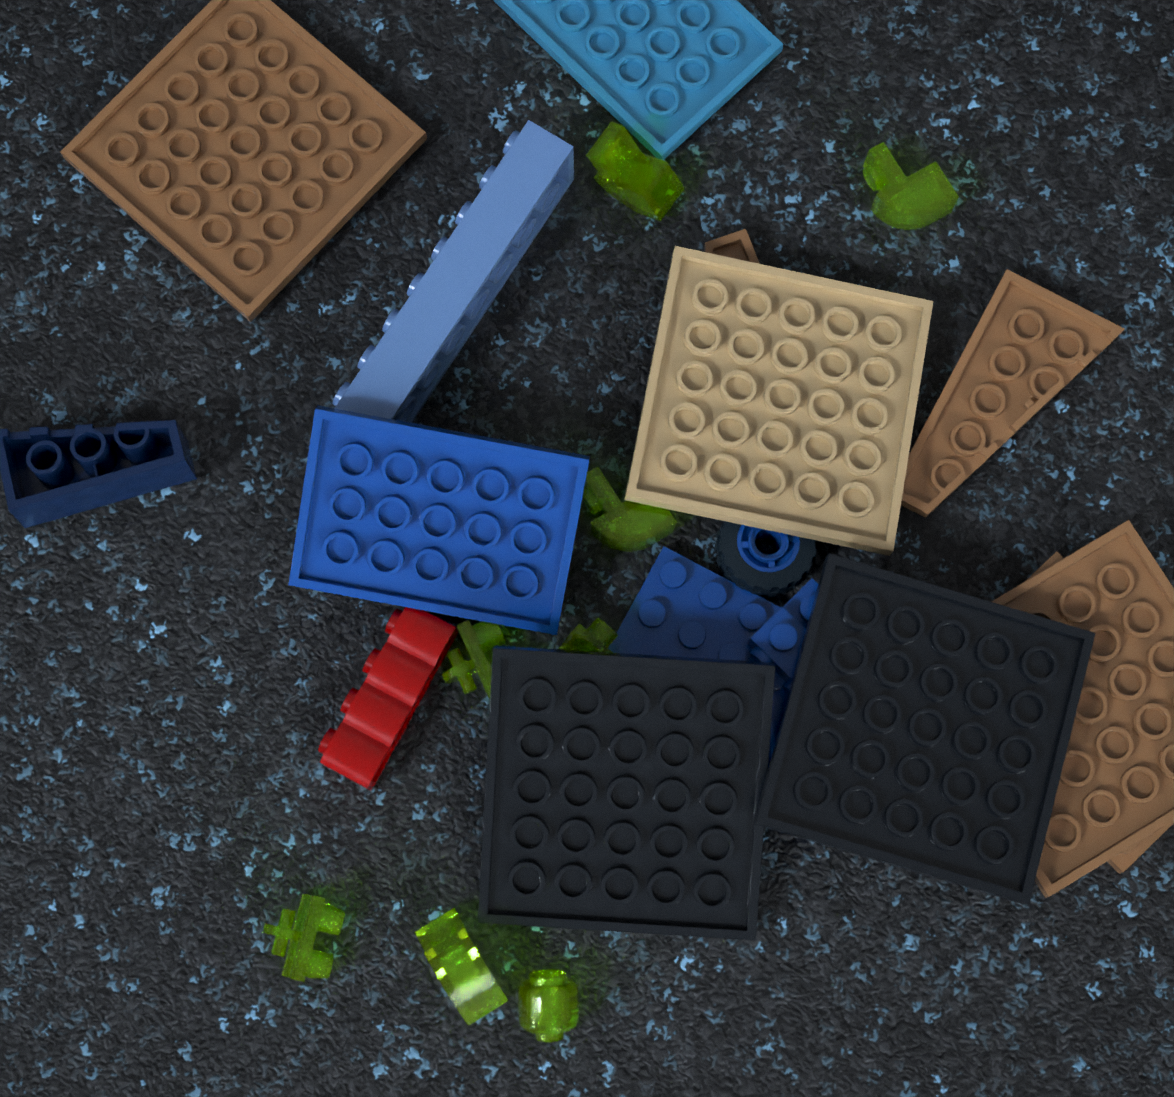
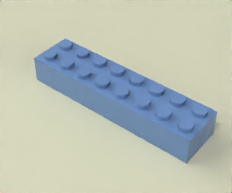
(463, 277)

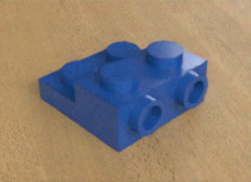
(783, 634)

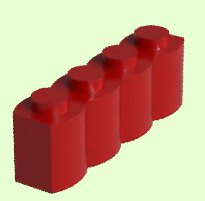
(388, 697)

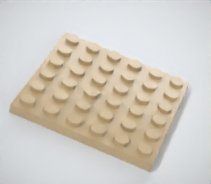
(780, 401)

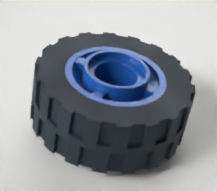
(761, 572)

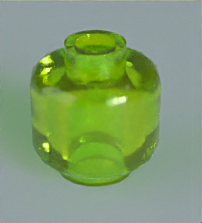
(548, 1004)

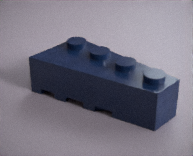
(88, 467)

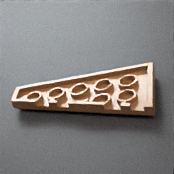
(1009, 370)

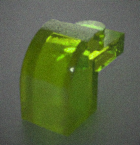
(631, 176)
(909, 200)
(627, 524)
(460, 967)

